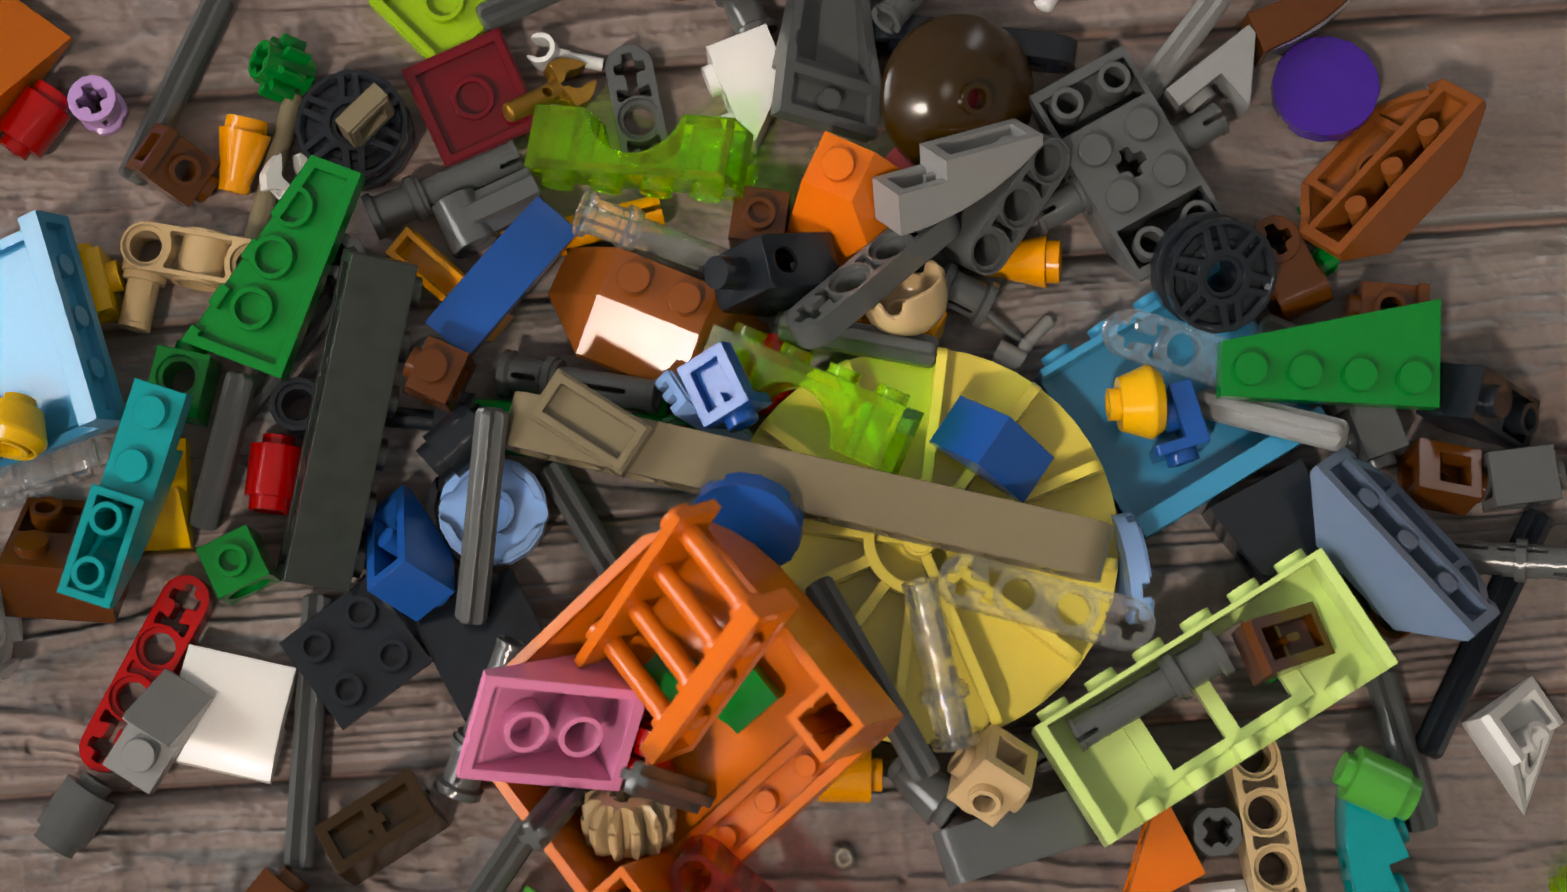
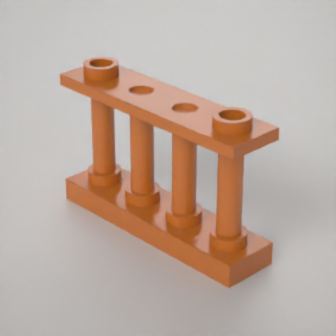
(727, 652)

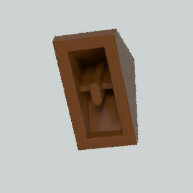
(1282, 642)

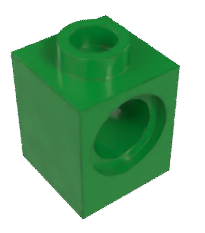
(171, 361)
(238, 564)

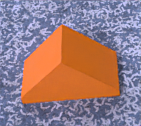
(1162, 857)

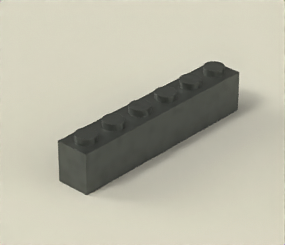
(348, 420)

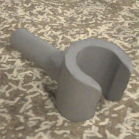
(1014, 357)

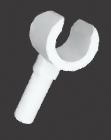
(545, 40)

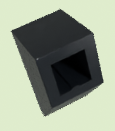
(1484, 406)

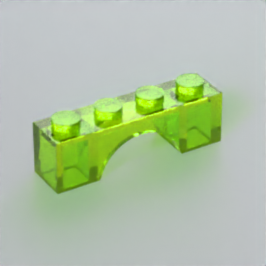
(698, 158)
(863, 423)

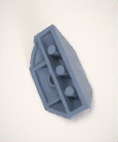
(1395, 552)

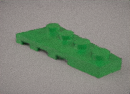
(276, 286)
(1348, 361)

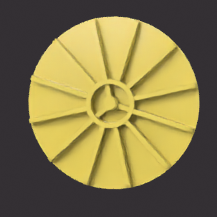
(1002, 661)

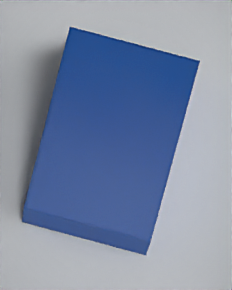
(992, 448)

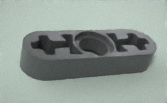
(618, 88)

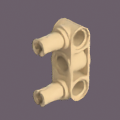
(188, 258)

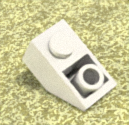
(744, 78)

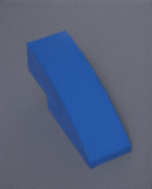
(502, 277)

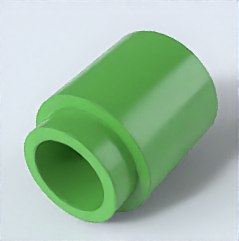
(1377, 784)

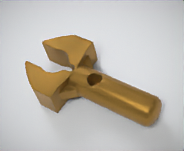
(553, 91)

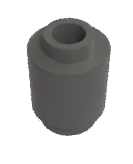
(74, 814)

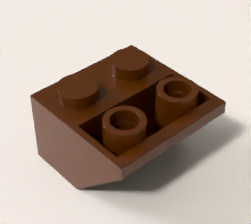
(36, 560)

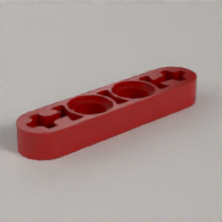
(136, 664)

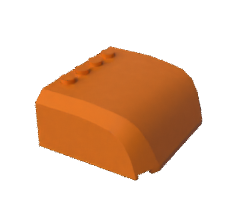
(757, 777)

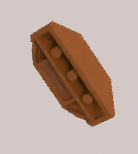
(1390, 171)
(635, 311)

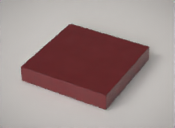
(464, 96)

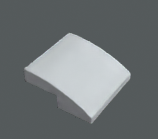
(247, 717)

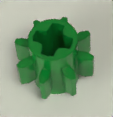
(282, 68)

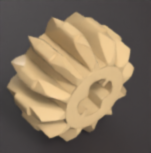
(625, 824)

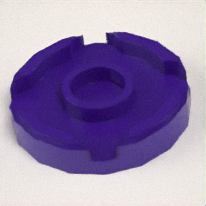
(1325, 88)

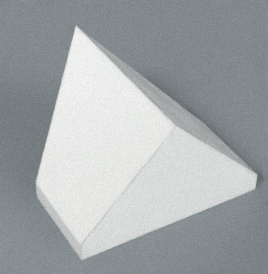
(1515, 737)

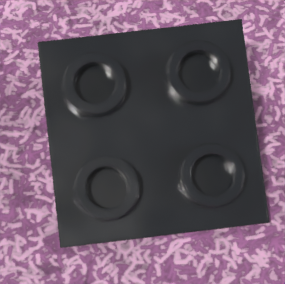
(355, 653)

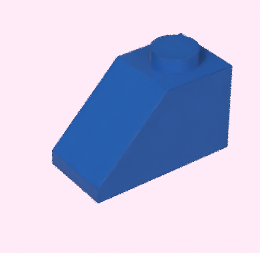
(408, 557)

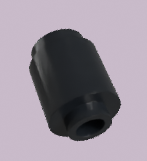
(450, 443)

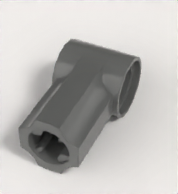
(475, 218)

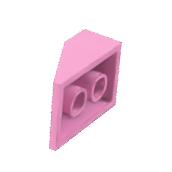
(551, 725)

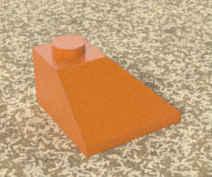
(839, 195)

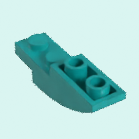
(129, 497)
(1367, 848)

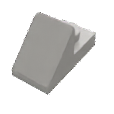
(1225, 70)
(157, 730)

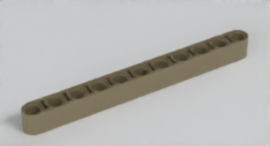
(850, 496)

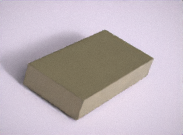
(590, 423)

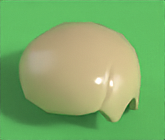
(914, 304)

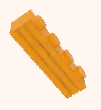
(435, 268)

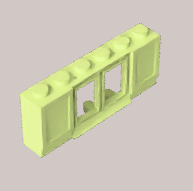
(1127, 775)

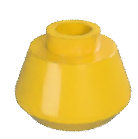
(1138, 402)
(21, 427)

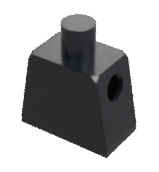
(751, 274)
(1267, 521)

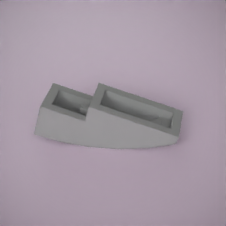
(952, 174)

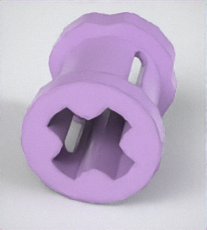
(82, 105)

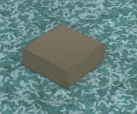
(365, 116)

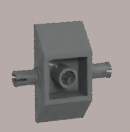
(1111, 120)

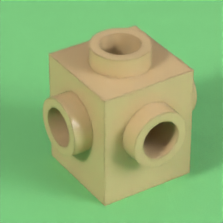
(992, 775)

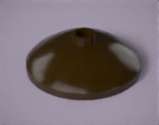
(937, 68)

